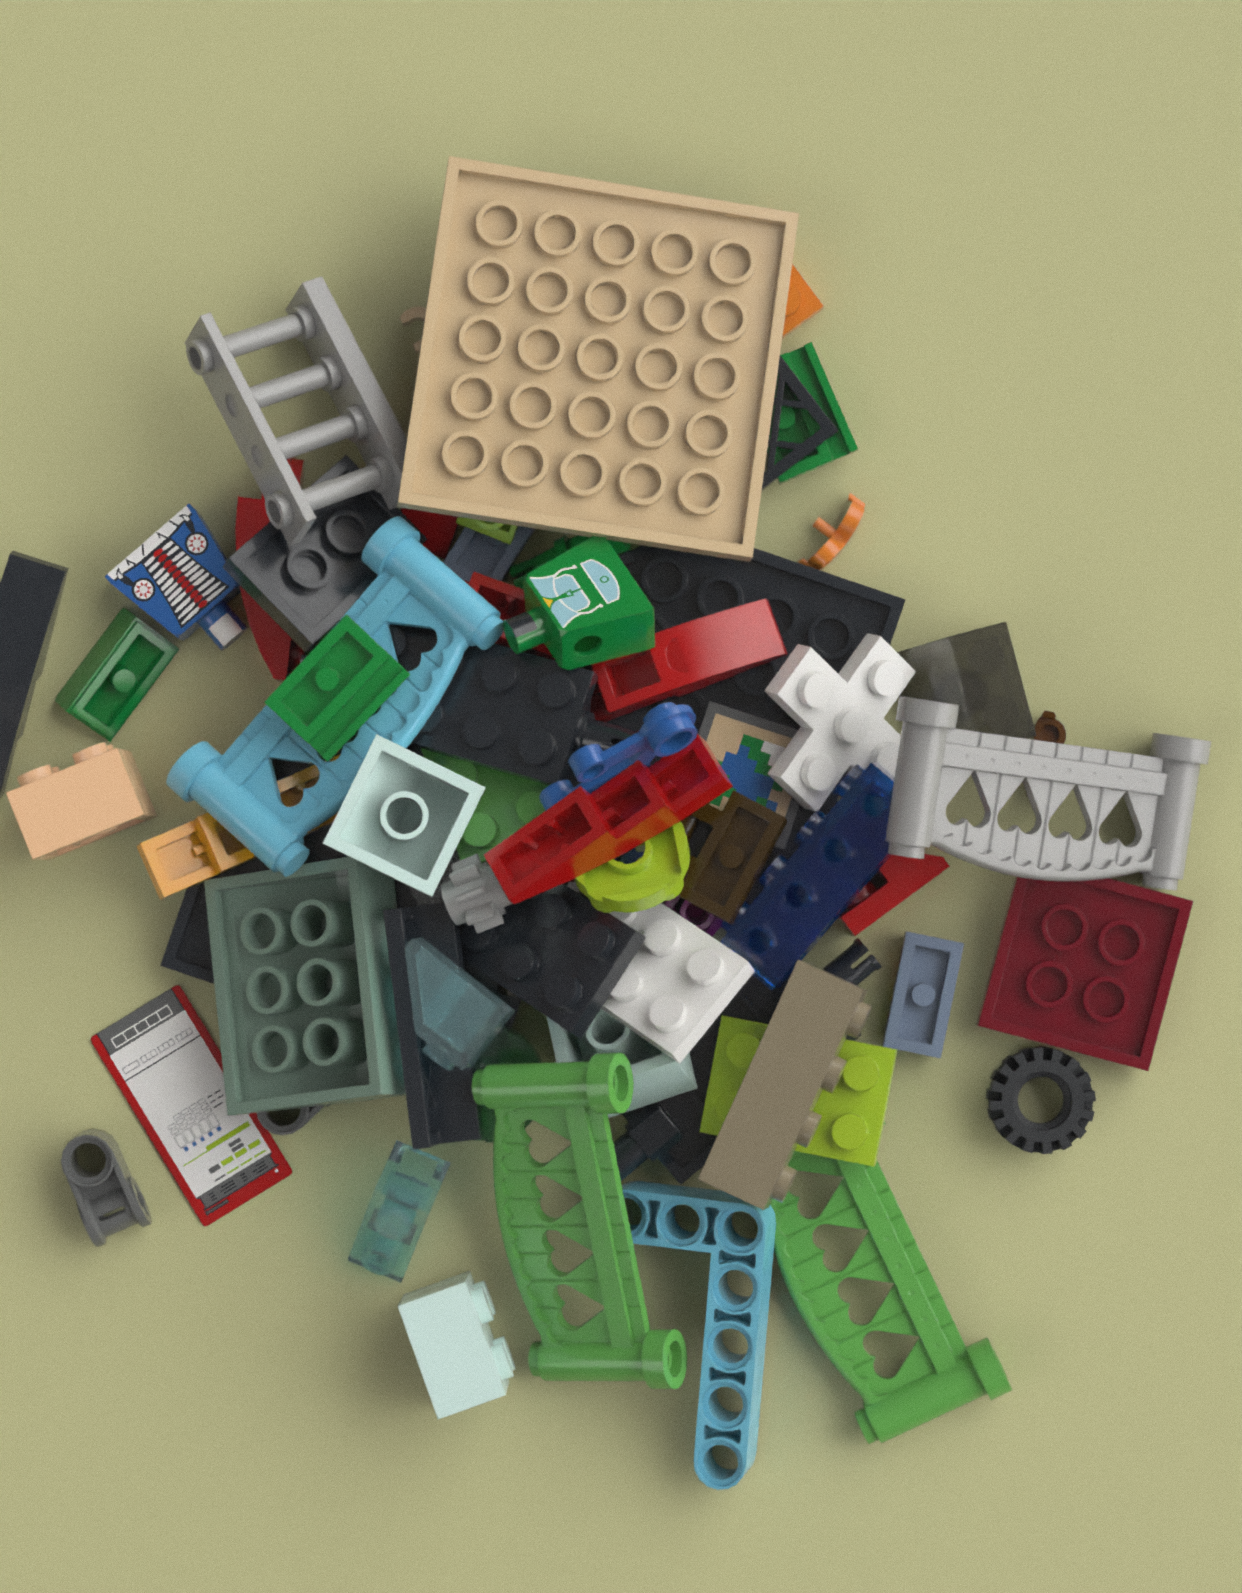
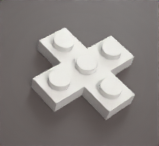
(837, 717)

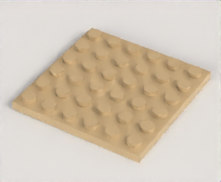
(598, 359)

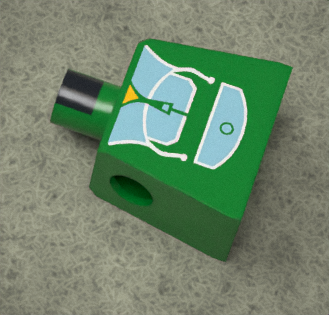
(583, 608)

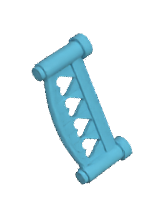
(242, 785)

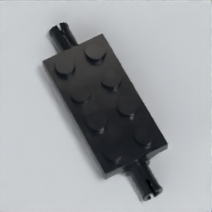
(508, 709)
(672, 1126)

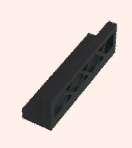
(437, 1099)

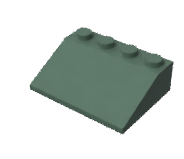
(304, 986)

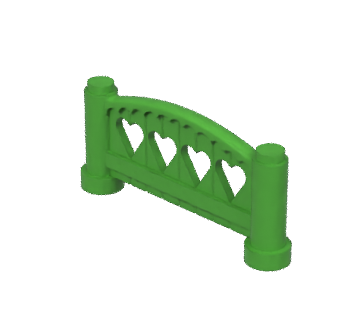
(575, 1104)
(940, 1367)

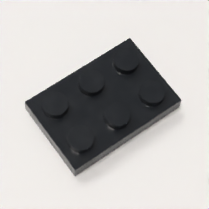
(321, 577)
(555, 955)

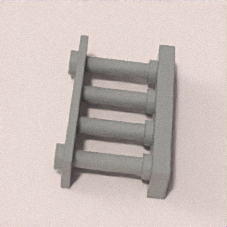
(337, 370)

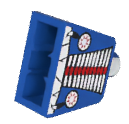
(182, 580)

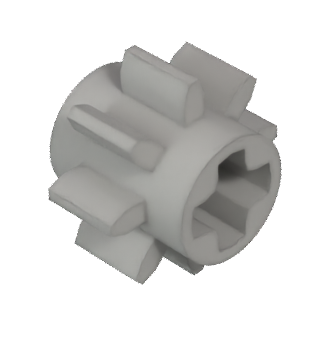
(474, 895)

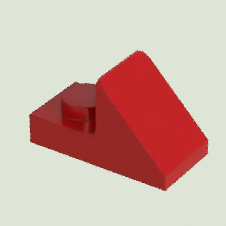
(901, 878)

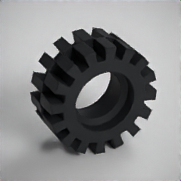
(1076, 1106)

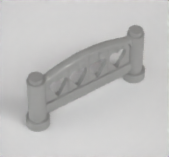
(939, 759)

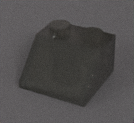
(978, 675)

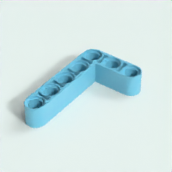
(723, 1311)

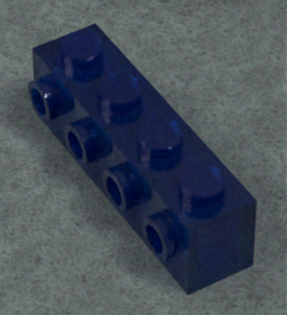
(819, 879)

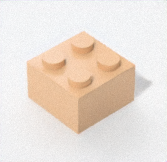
(80, 803)

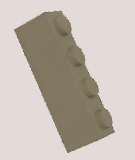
(784, 1084)

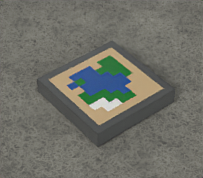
(747, 751)

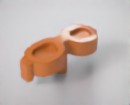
(837, 538)

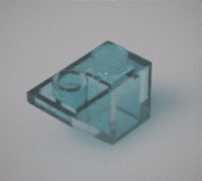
(398, 1211)

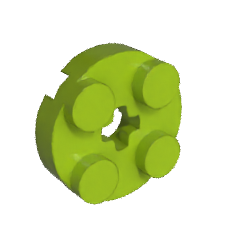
(644, 883)

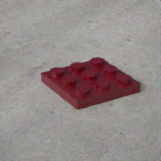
(1086, 966)

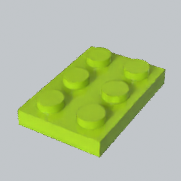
(850, 1115)

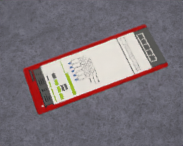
(178, 1094)

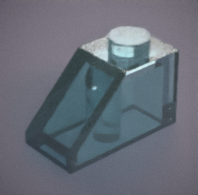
(451, 1007)

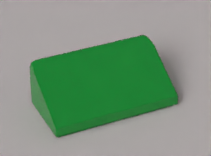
(116, 674)

